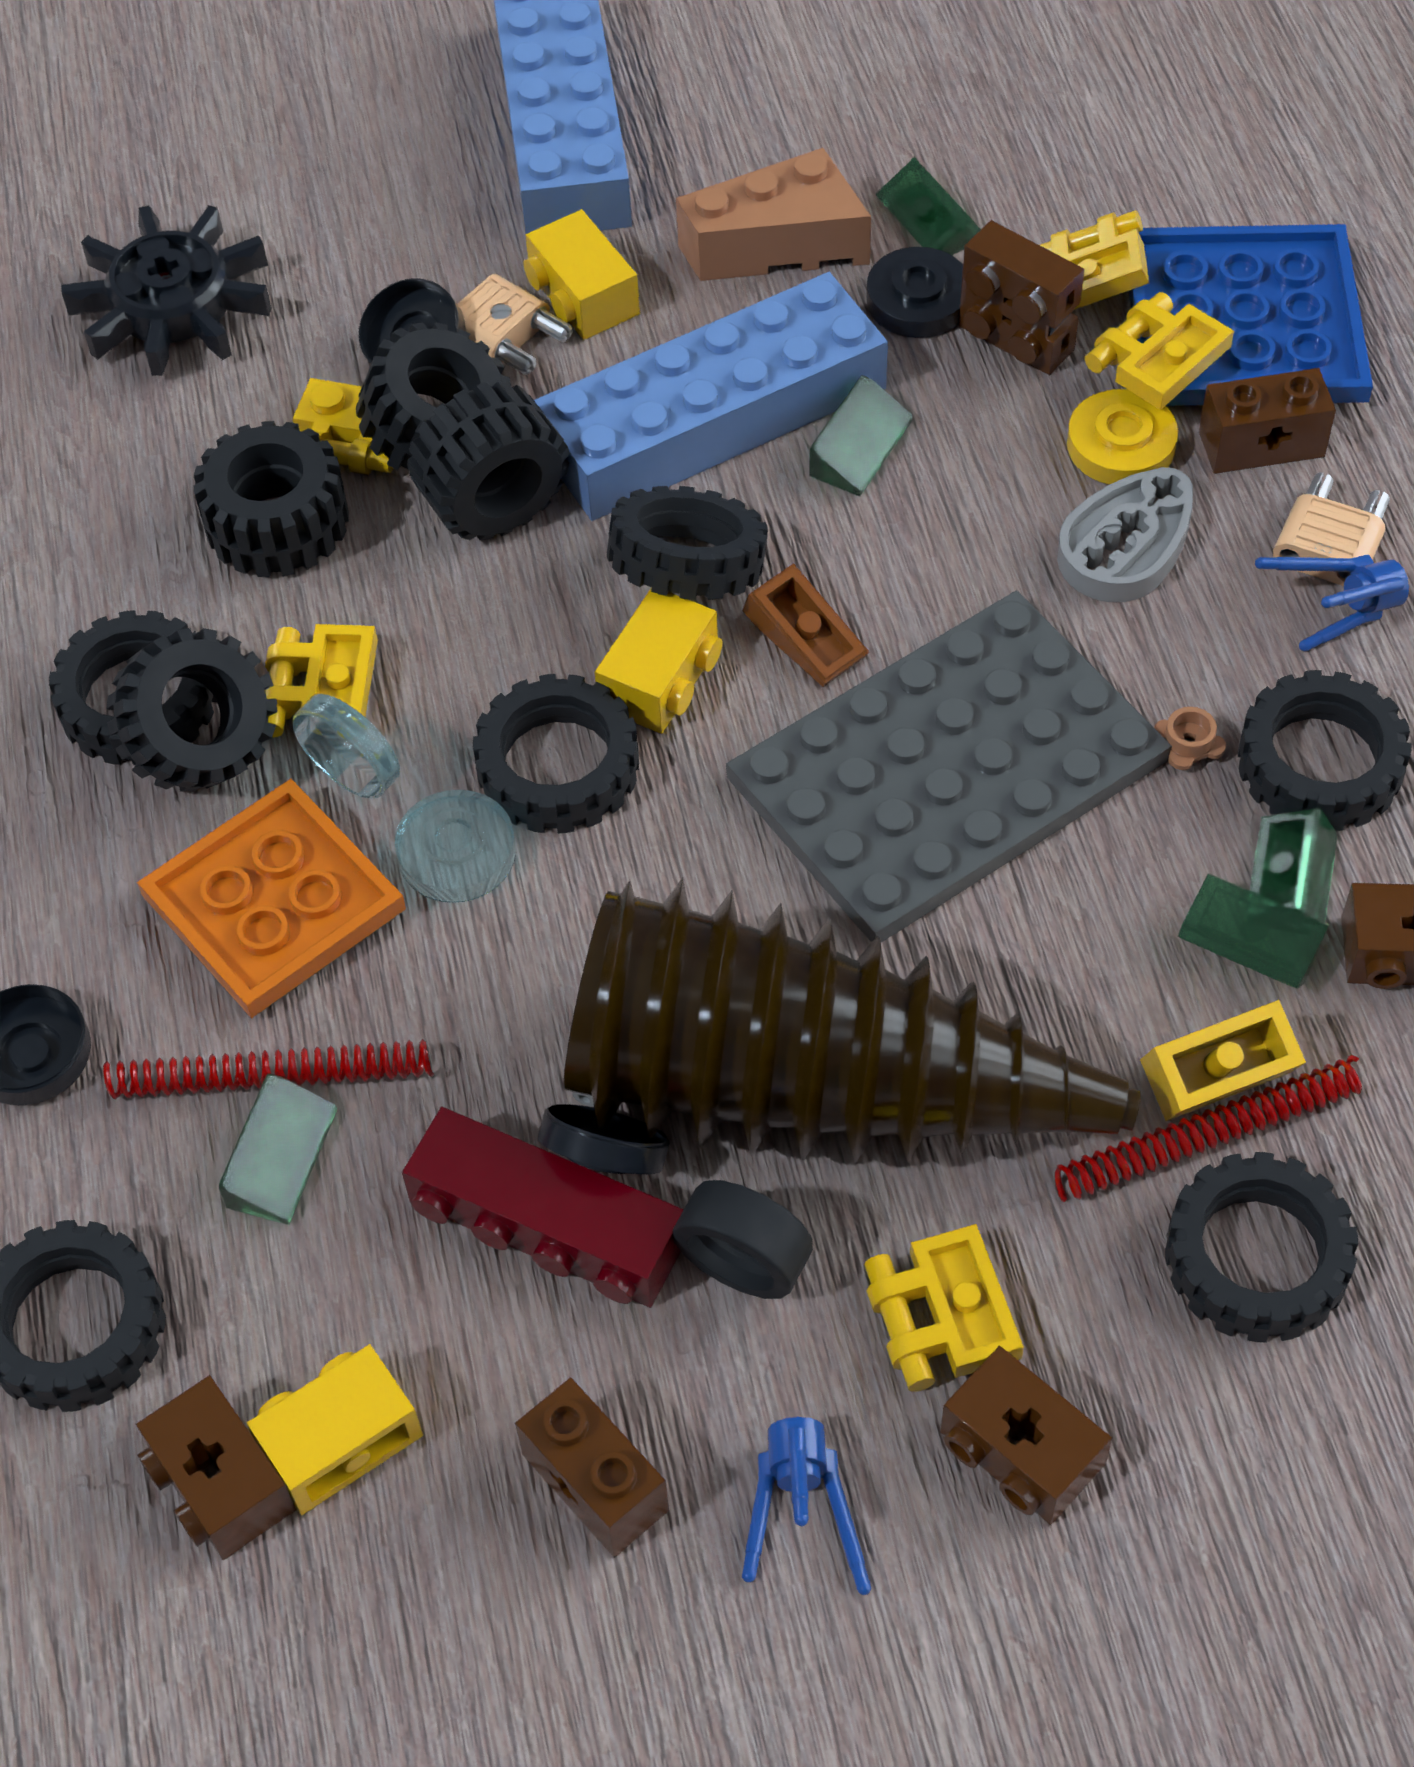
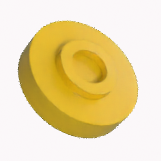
(1120, 436)

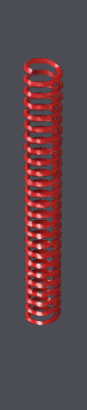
(371, 1068)
(1220, 1128)

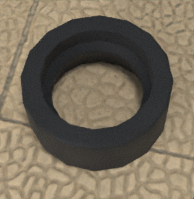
(743, 1239)

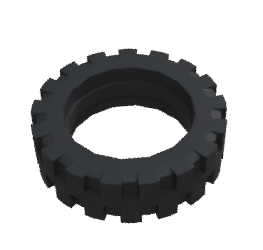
(680, 569)
(103, 648)
(1334, 700)
(545, 703)
(1281, 1186)
(126, 1348)

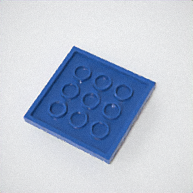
(1280, 291)

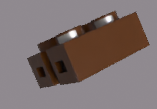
(1020, 297)

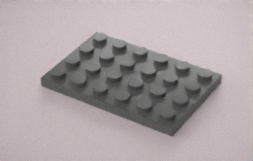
(946, 765)

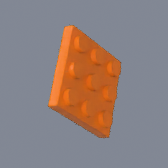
(271, 897)

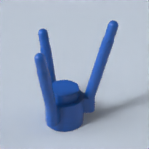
(1368, 589)
(798, 1463)

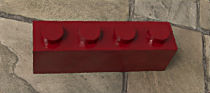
(543, 1207)

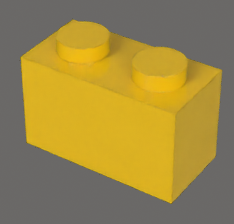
(581, 274)
(661, 658)
(1222, 1060)
(335, 1427)

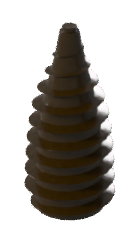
(806, 1039)

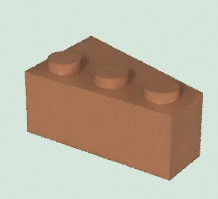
(774, 218)

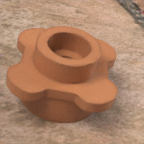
(1195, 725)

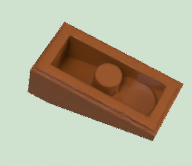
(804, 625)

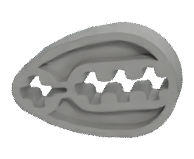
(1147, 553)

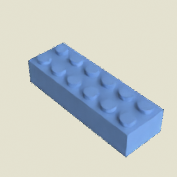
(562, 112)
(714, 392)

